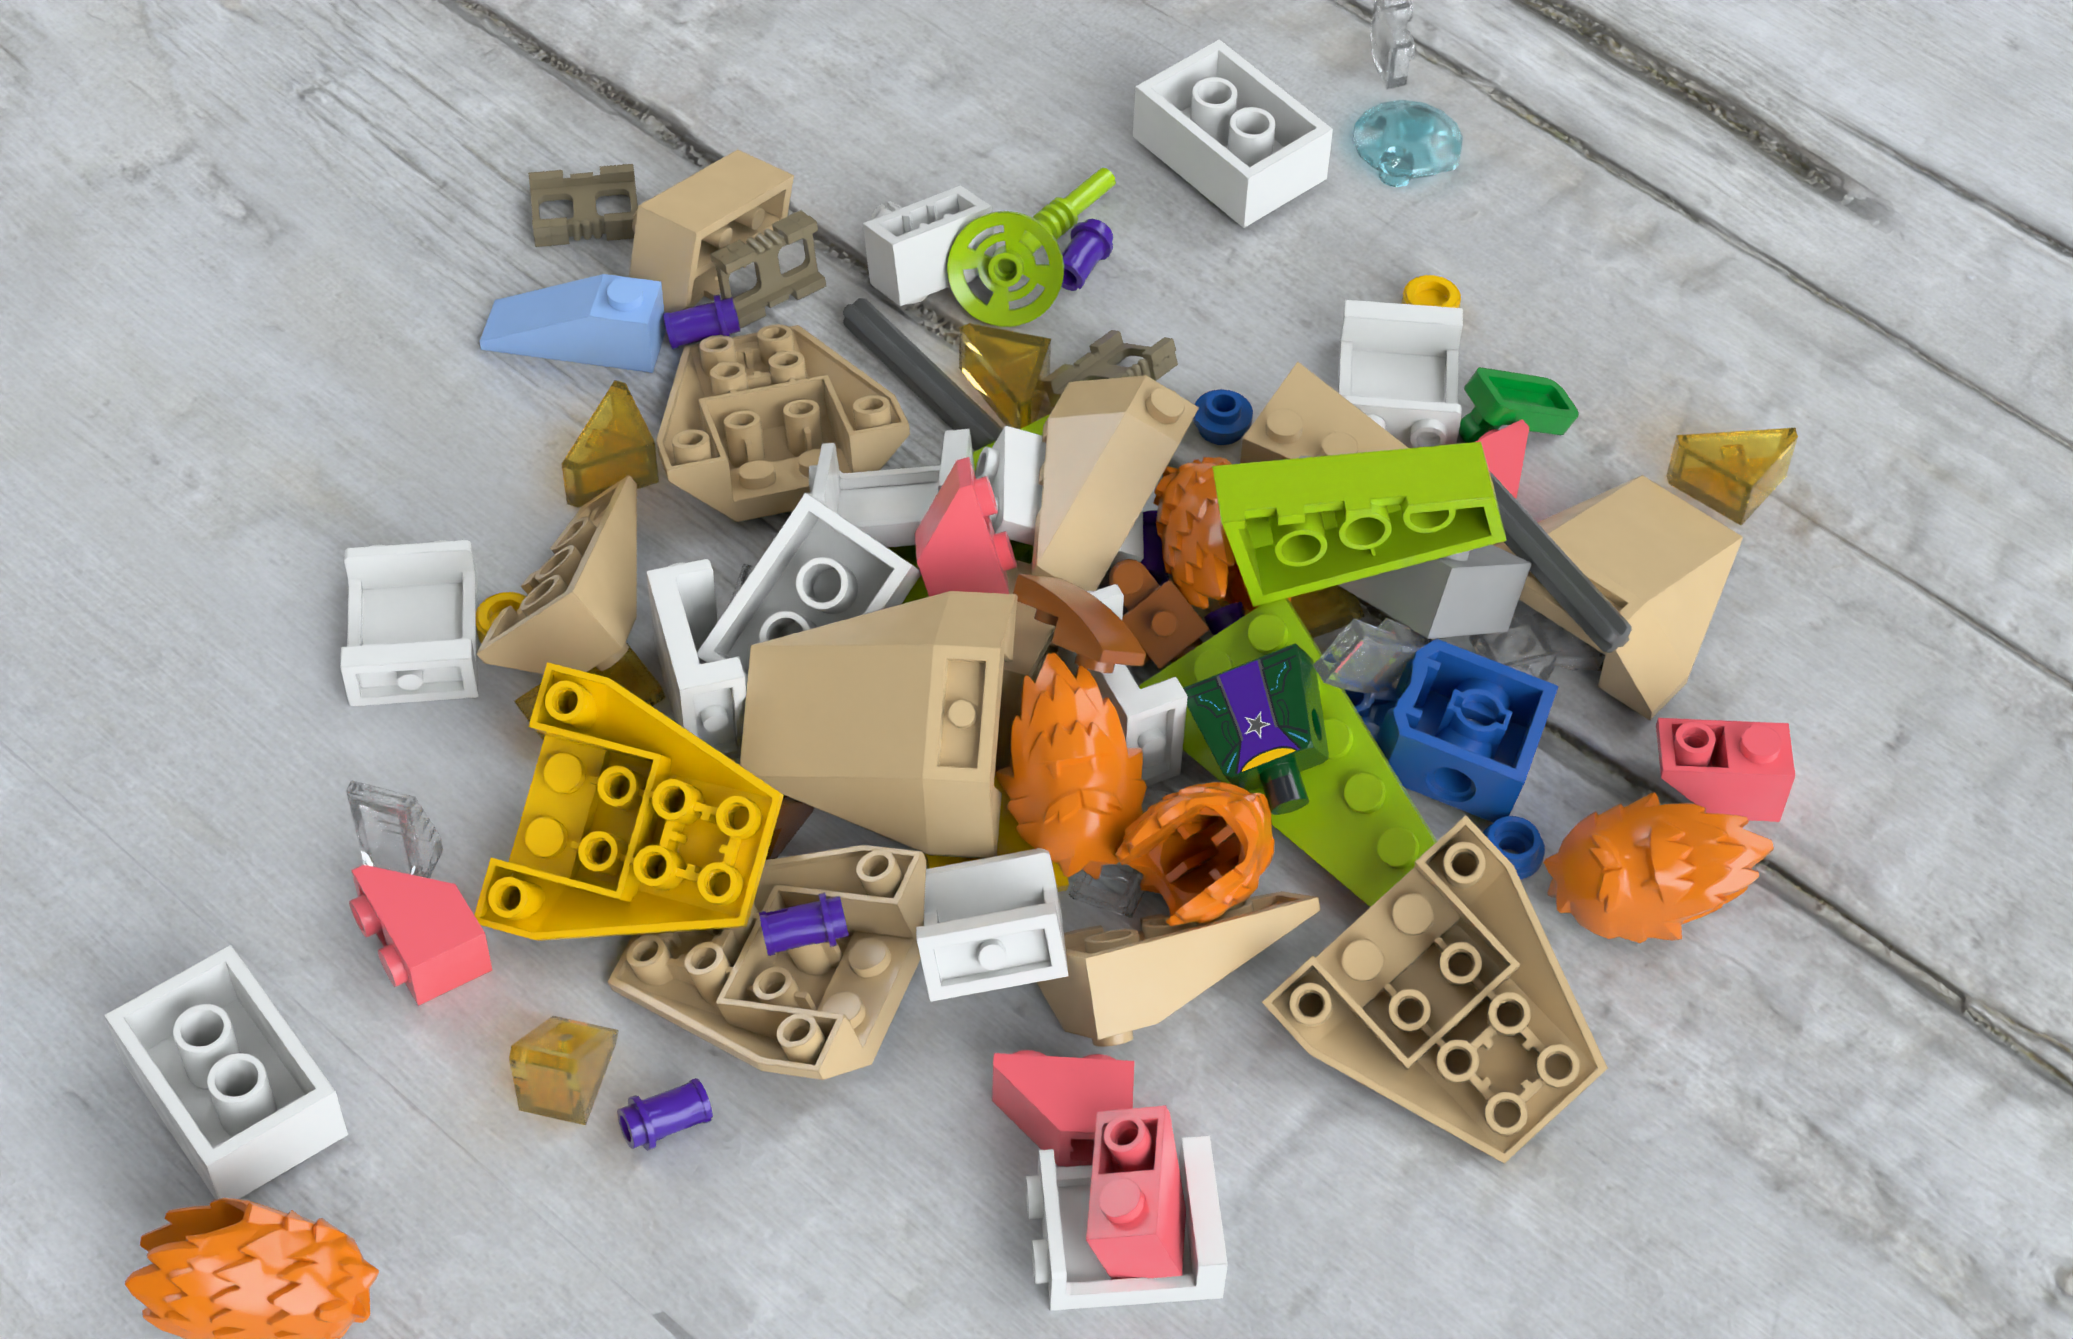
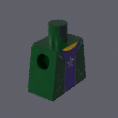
(1264, 724)

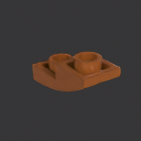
(1080, 622)

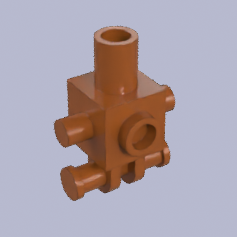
(1157, 614)

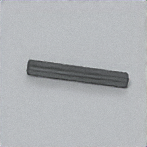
(920, 373)
(1560, 574)

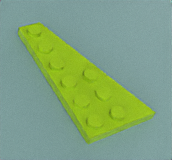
(1357, 810)

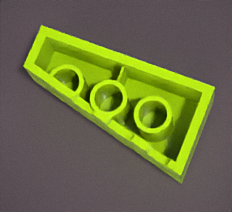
(1353, 515)

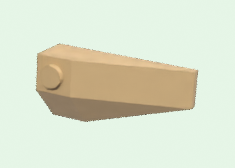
(1099, 469)
(580, 598)
(1143, 976)

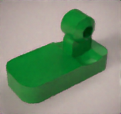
(1511, 396)

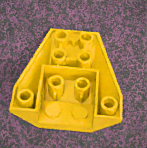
(627, 824)

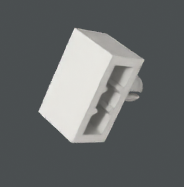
(913, 243)

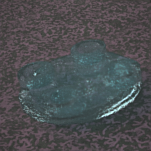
(1407, 141)

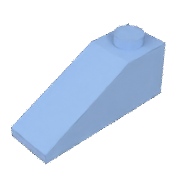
(583, 321)

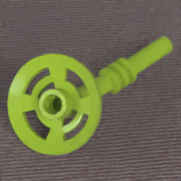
(1022, 239)

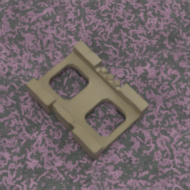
(582, 191)
(771, 285)
(1103, 362)

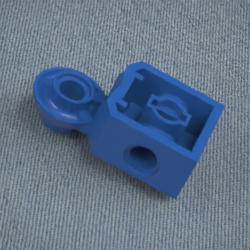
(1460, 727)

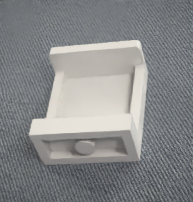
(1403, 368)
(1014, 477)
(889, 501)
(411, 623)
(705, 696)
(1149, 716)
(991, 925)
(1073, 1270)

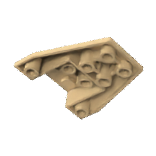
(756, 412)
(1660, 571)
(889, 719)
(1449, 1001)
(805, 1007)

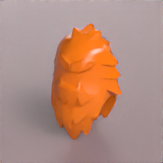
(1194, 537)
(1071, 770)
(1201, 849)
(1652, 868)
(251, 1275)

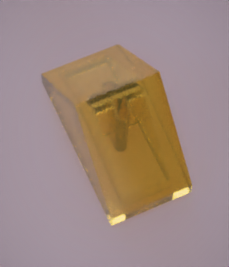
(1006, 370)
(610, 449)
(1731, 469)
(561, 1068)

